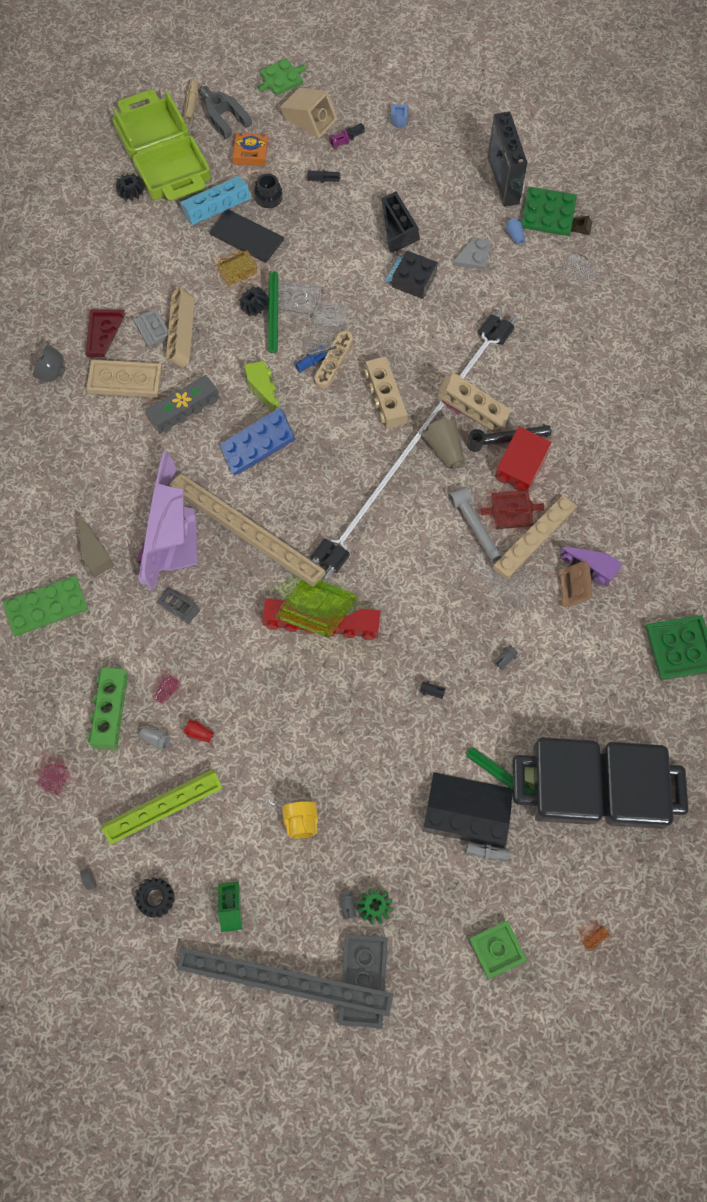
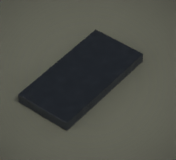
(246, 235)

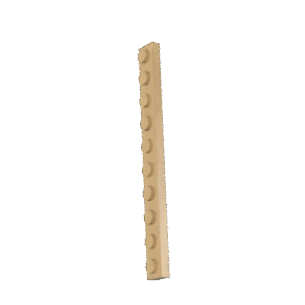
(249, 531)

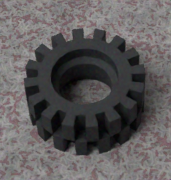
(146, 888)

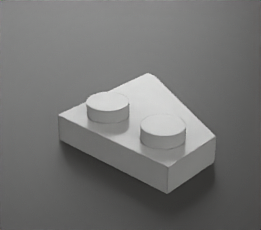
(474, 254)

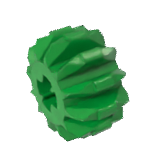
(368, 903)

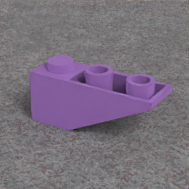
(603, 564)

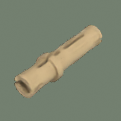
(192, 95)

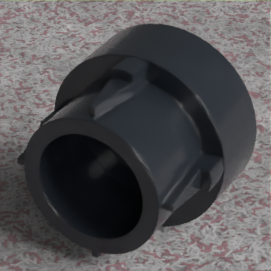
(268, 191)

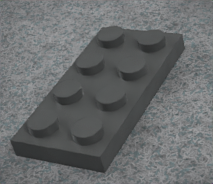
(366, 967)

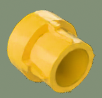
(300, 819)

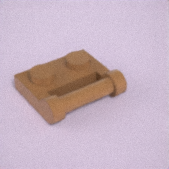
(580, 584)

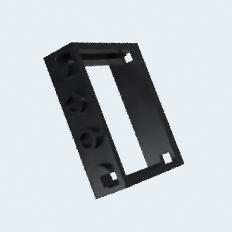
(506, 141)

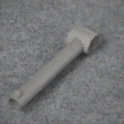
(462, 498)

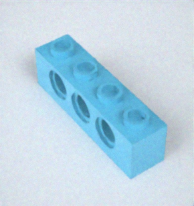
(215, 200)

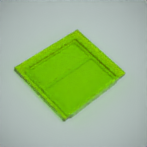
(316, 607)

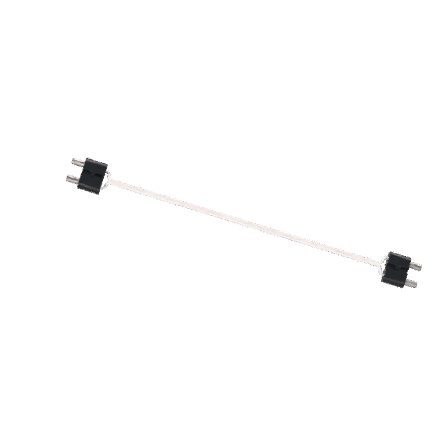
(335, 556)

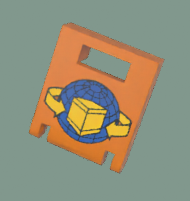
(251, 145)

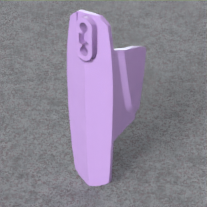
(170, 529)

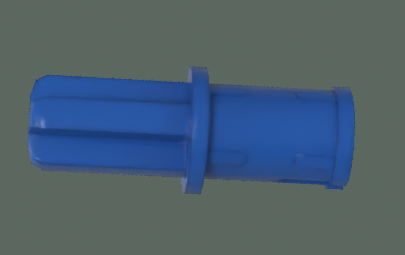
(309, 361)

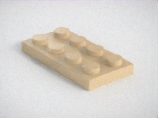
(124, 378)

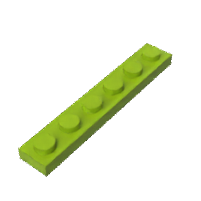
(161, 806)

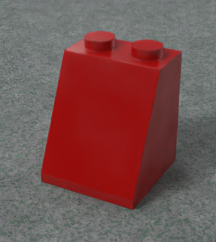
(523, 459)

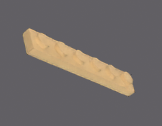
(534, 537)

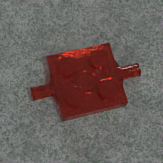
(512, 509)

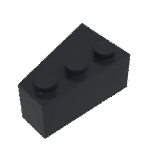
(399, 223)

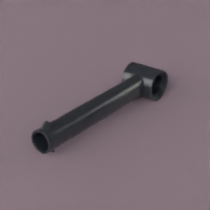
(500, 437)

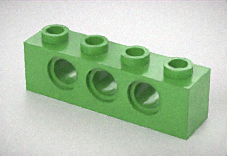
(108, 739)

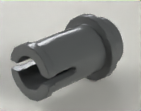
(509, 654)
(348, 905)

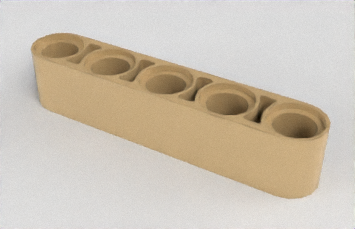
(180, 327)

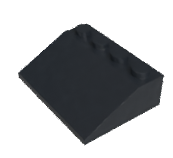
(468, 810)

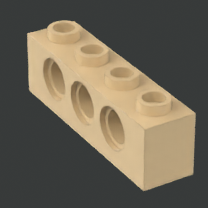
(380, 369)
(473, 402)

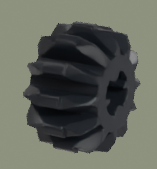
(129, 186)
(253, 301)

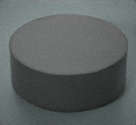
(88, 879)

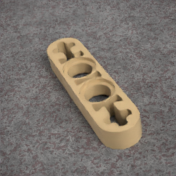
(332, 359)

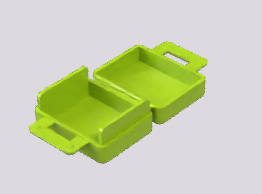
(160, 146)

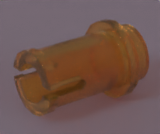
(595, 938)

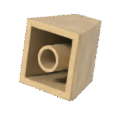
(310, 110)

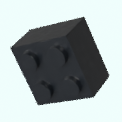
(414, 274)

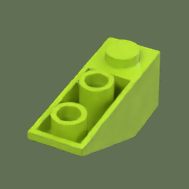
(259, 383)

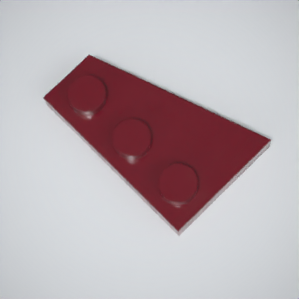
(102, 330)

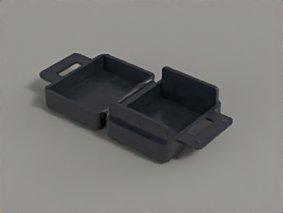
(582, 785)

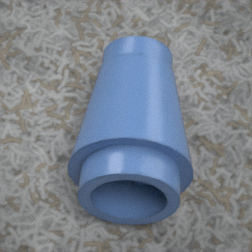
(515, 230)

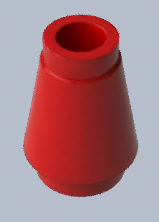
(198, 731)

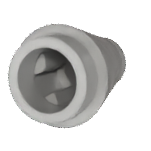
(157, 738)

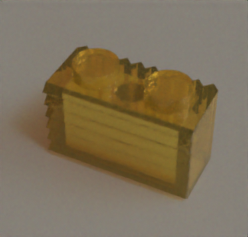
(237, 268)

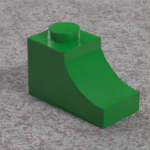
(229, 906)

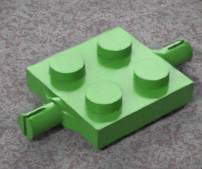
(281, 77)

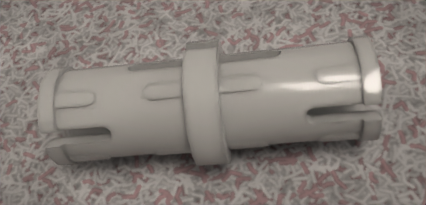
(487, 851)

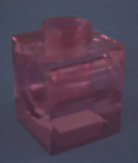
(53, 778)

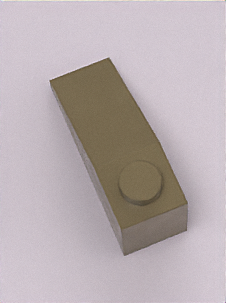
(93, 554)

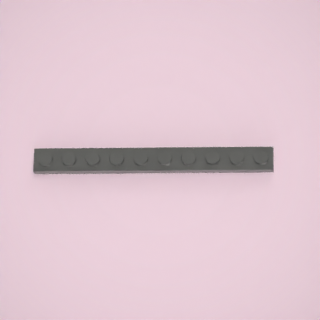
(286, 982)

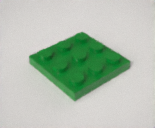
(549, 211)
(679, 646)

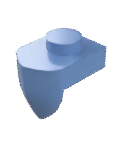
(399, 115)

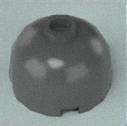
(50, 365)

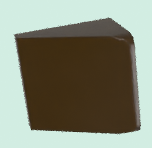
(582, 225)

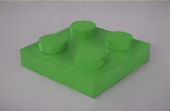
(497, 950)

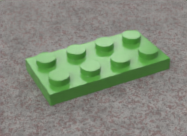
(45, 606)

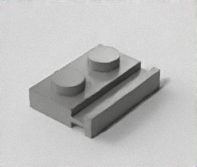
(152, 328)

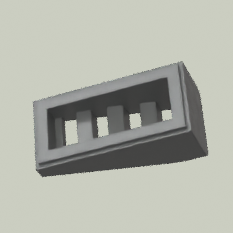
(188, 612)

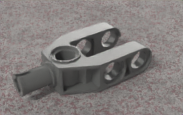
(220, 103)

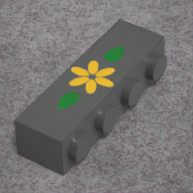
(183, 404)

